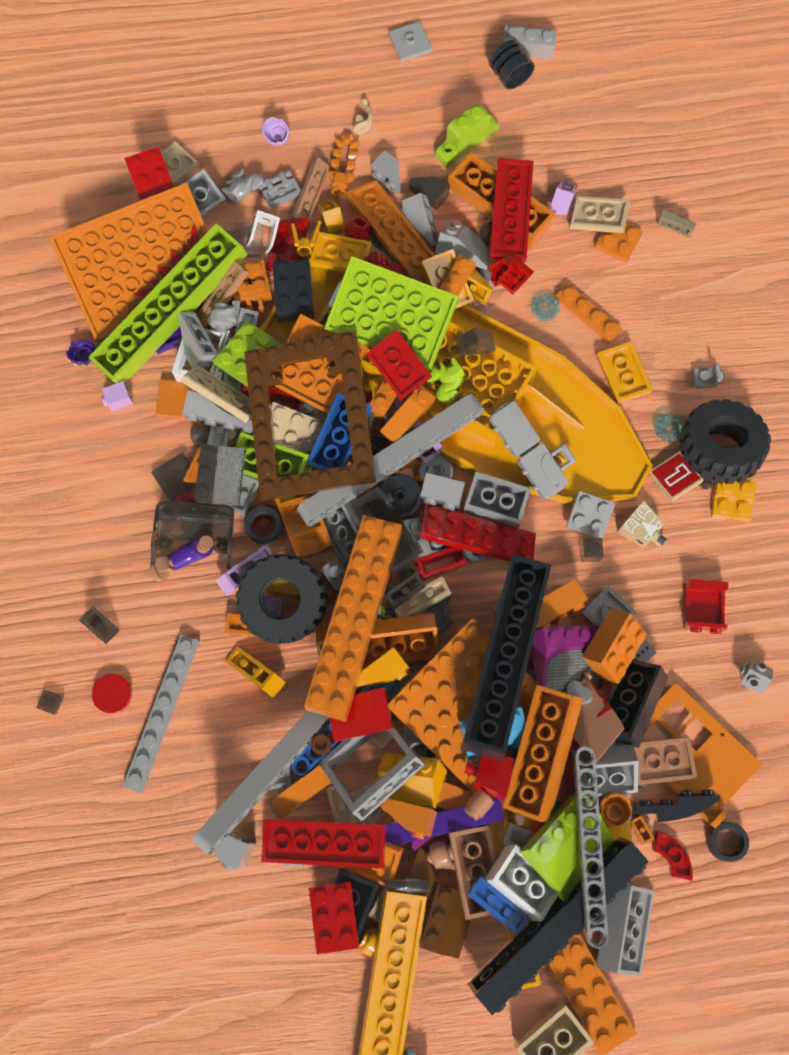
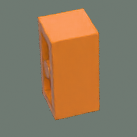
(641, 830)

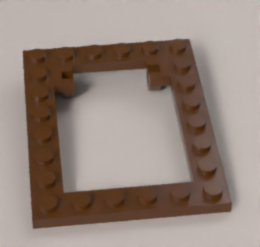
(343, 357)

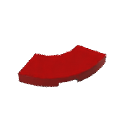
(674, 854)

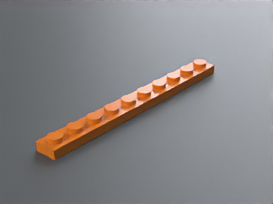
(453, 284)

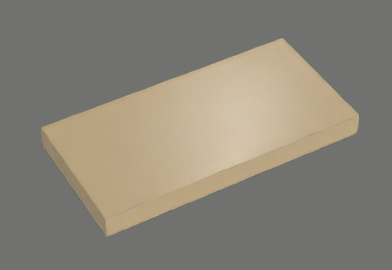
(218, 392)

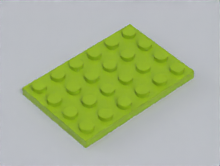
(383, 301)

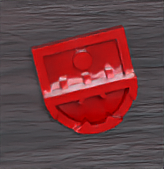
(510, 273)

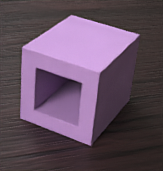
(116, 396)

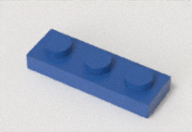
(498, 905)

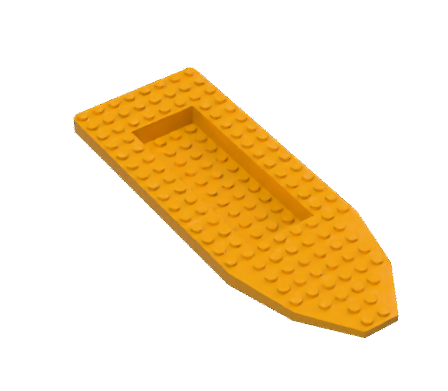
(543, 383)

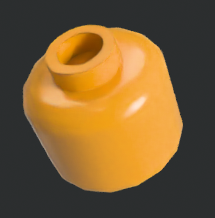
(368, 941)

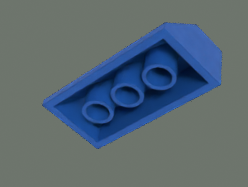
(333, 443)

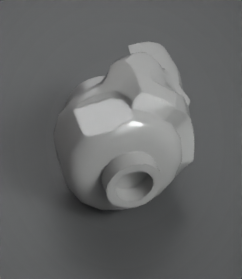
(224, 316)

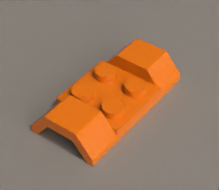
(304, 539)

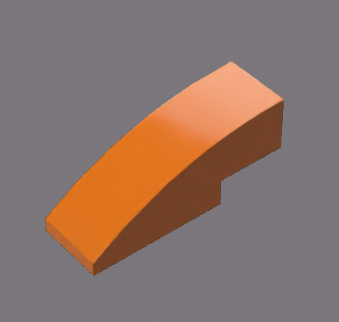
(301, 791)

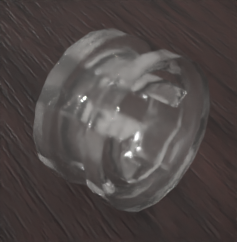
(478, 304)

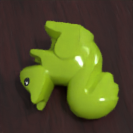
(451, 379)

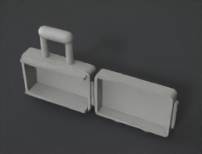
(534, 461)

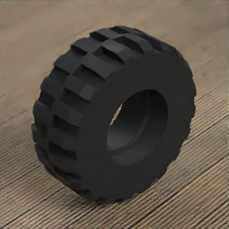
(730, 420)
(251, 598)

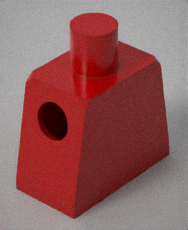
(492, 775)

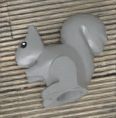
(240, 186)

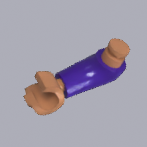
(181, 557)

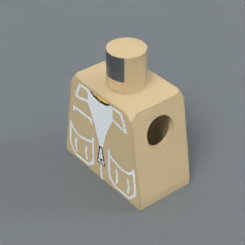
(643, 527)

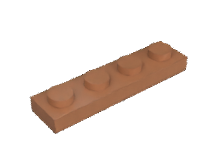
(311, 189)
(223, 291)

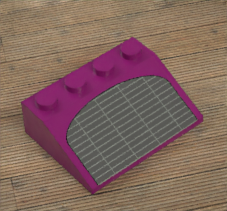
(559, 654)

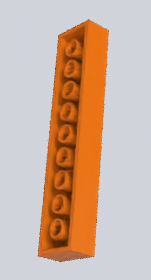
(353, 619)

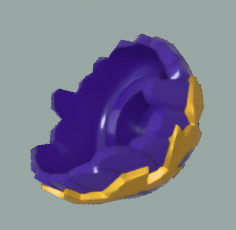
(79, 353)

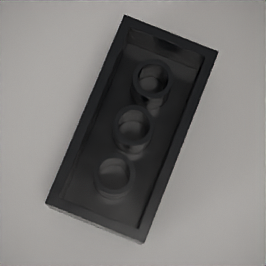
(636, 699)

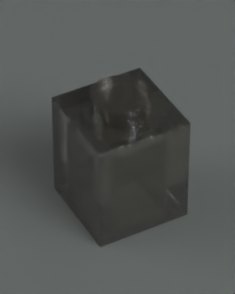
(591, 550)

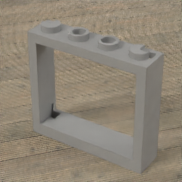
(382, 788)

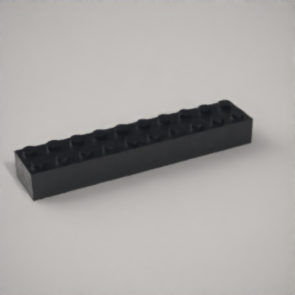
(506, 658)
(543, 939)

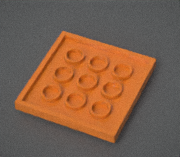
(311, 379)

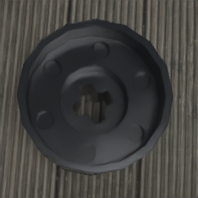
(511, 64)

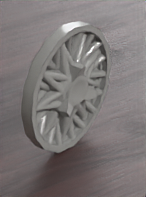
(438, 466)

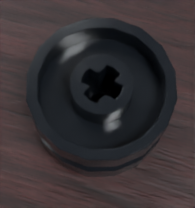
(410, 489)

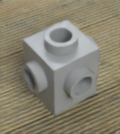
(756, 675)

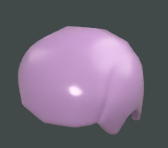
(275, 131)

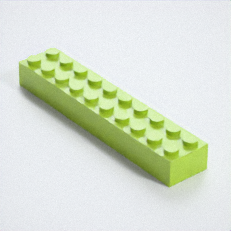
(158, 312)

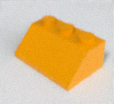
(423, 787)

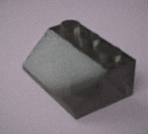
(220, 475)

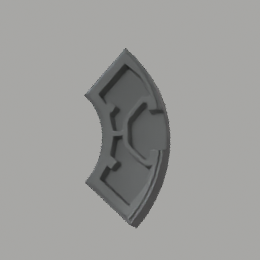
(441, 615)

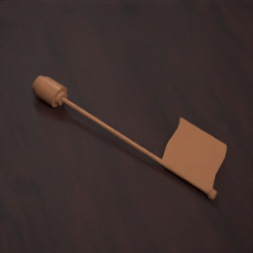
(589, 732)

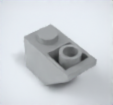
(386, 170)

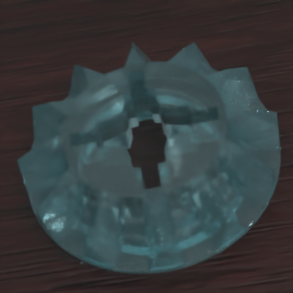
(544, 314)
(666, 420)

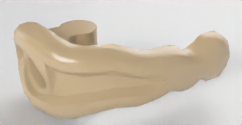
(362, 126)

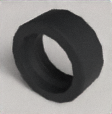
(260, 511)
(743, 837)

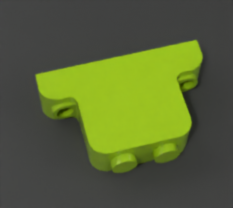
(465, 134)

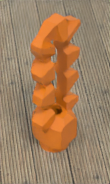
(341, 180)

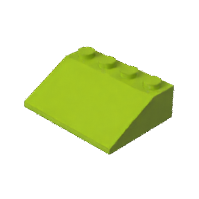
(556, 849)

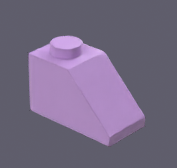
(563, 198)

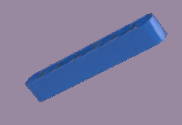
(307, 755)

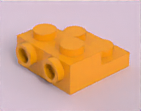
(734, 500)

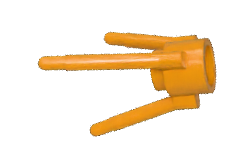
(305, 245)

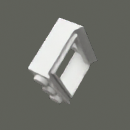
(181, 360)

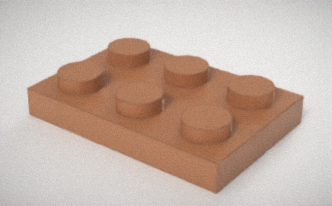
(665, 761)

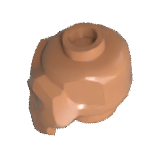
(441, 855)

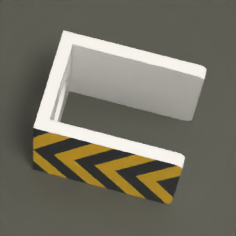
(272, 222)

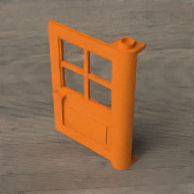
(719, 762)

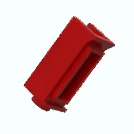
(455, 552)

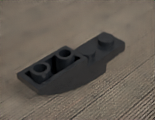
(686, 805)

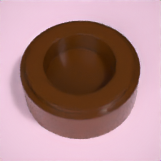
(321, 744)

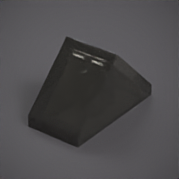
(475, 342)
(99, 624)

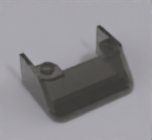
(380, 506)
(190, 522)

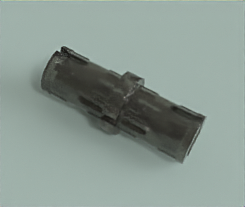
(408, 885)

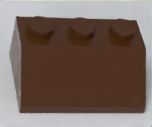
(445, 923)

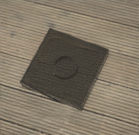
(171, 477)

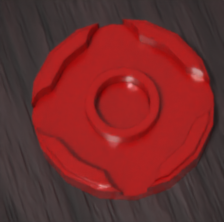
(111, 693)

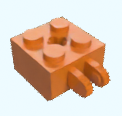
(255, 287)

